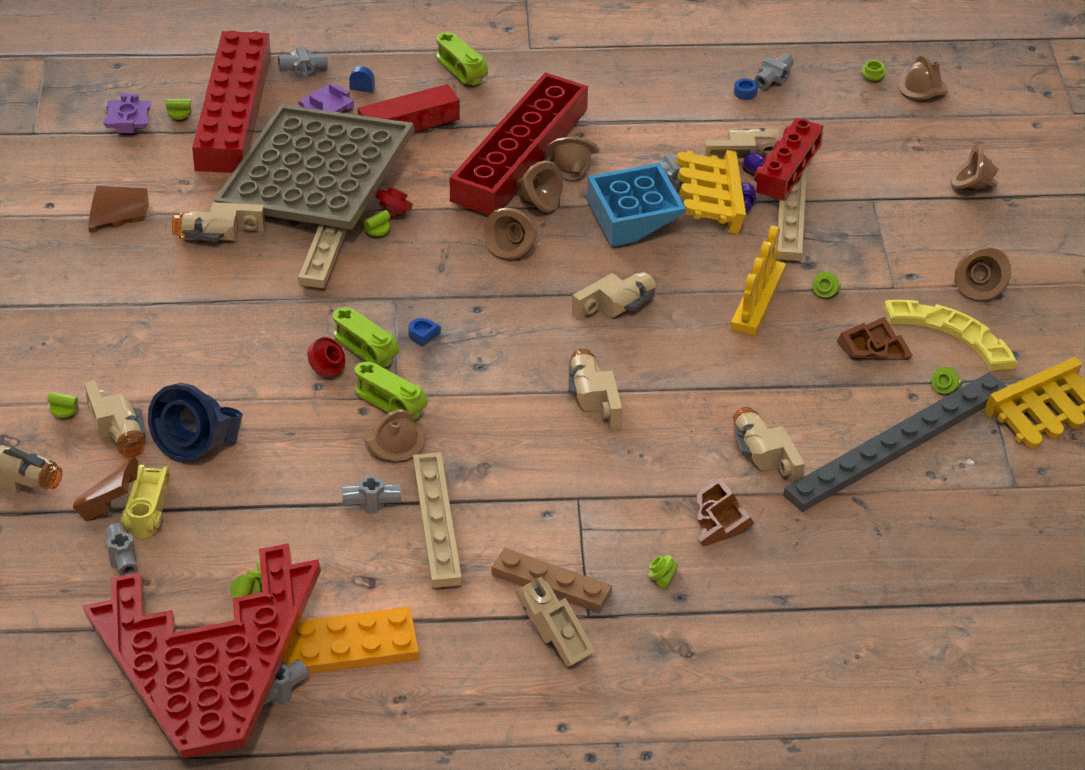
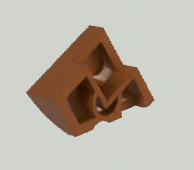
(117, 206)
(874, 341)
(98, 498)
(720, 513)

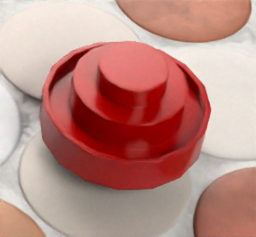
(394, 201)
(326, 357)

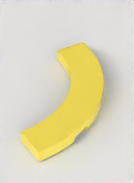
(959, 325)

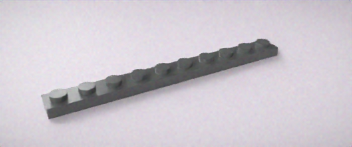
(892, 443)

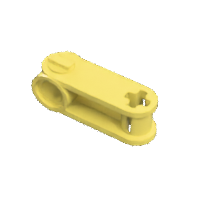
(146, 501)

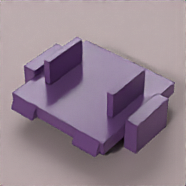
(328, 98)
(127, 113)

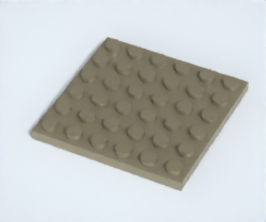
(317, 165)

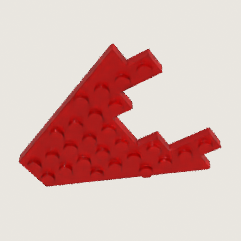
(211, 678)

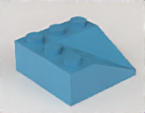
(633, 202)

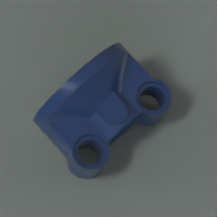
(189, 422)

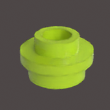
(873, 70)

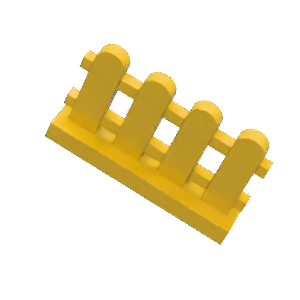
(712, 188)
(760, 287)
(1032, 394)

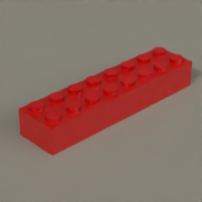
(231, 101)
(517, 143)

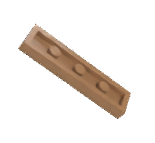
(565, 583)

